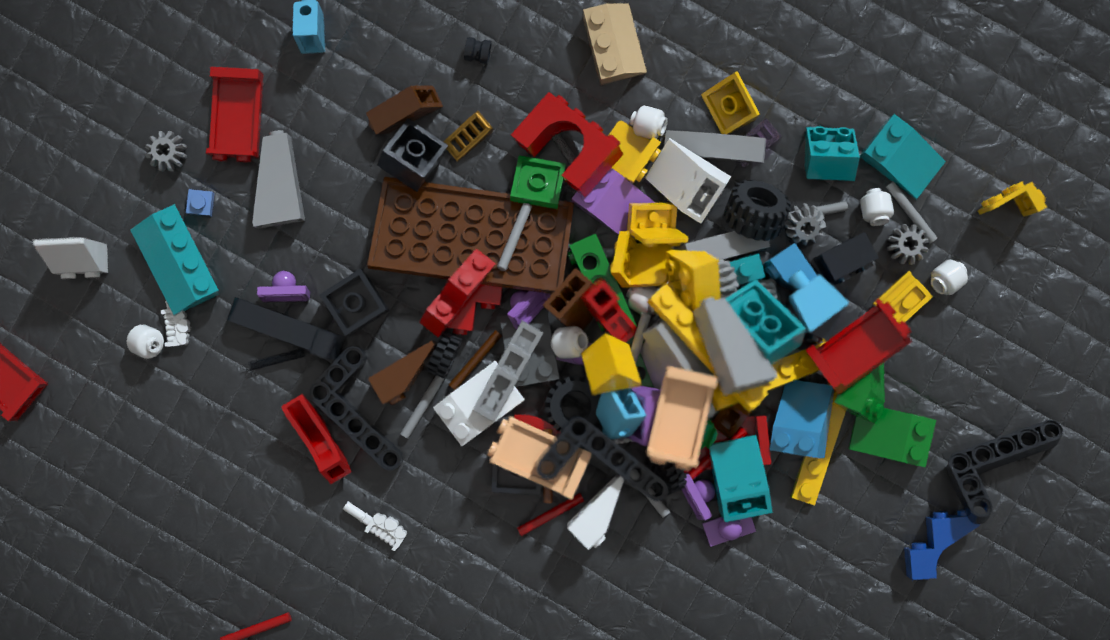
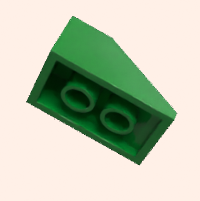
(865, 396)
(894, 437)

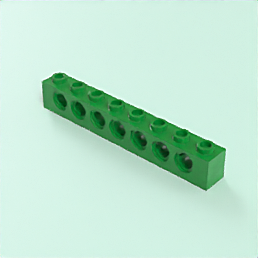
(592, 248)

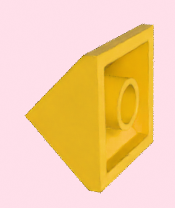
(730, 104)
(610, 365)

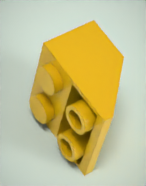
(693, 276)

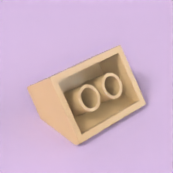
(613, 42)

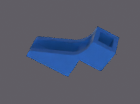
(941, 533)

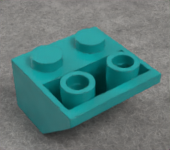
(831, 153)

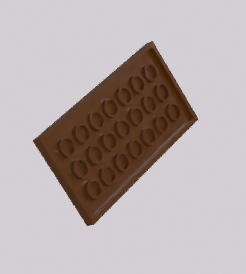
(444, 224)

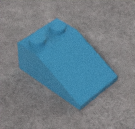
(786, 264)
(803, 419)

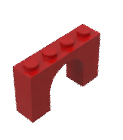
(555, 116)

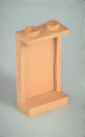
(680, 417)
(521, 447)

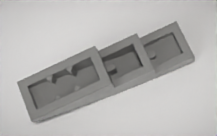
(721, 146)
(508, 370)

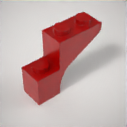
(456, 292)
(465, 318)
(317, 438)

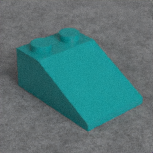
(903, 156)
(767, 321)

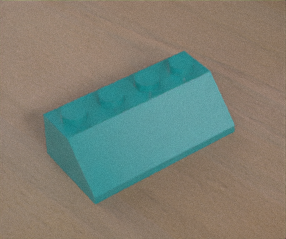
(174, 260)

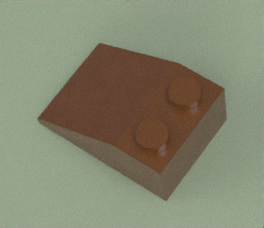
(400, 376)

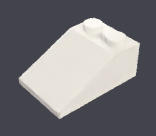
(73, 257)
(458, 411)
(593, 519)

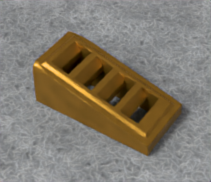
(469, 123)

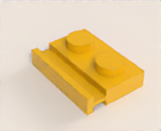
(906, 296)

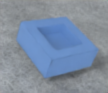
(200, 202)

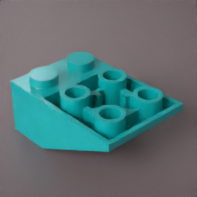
(740, 479)

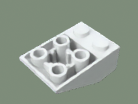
(687, 180)

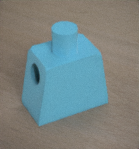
(308, 26)
(814, 300)
(619, 413)

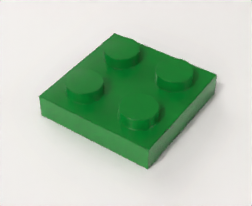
(537, 182)

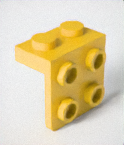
(636, 152)
(1025, 196)
(654, 224)
(638, 264)

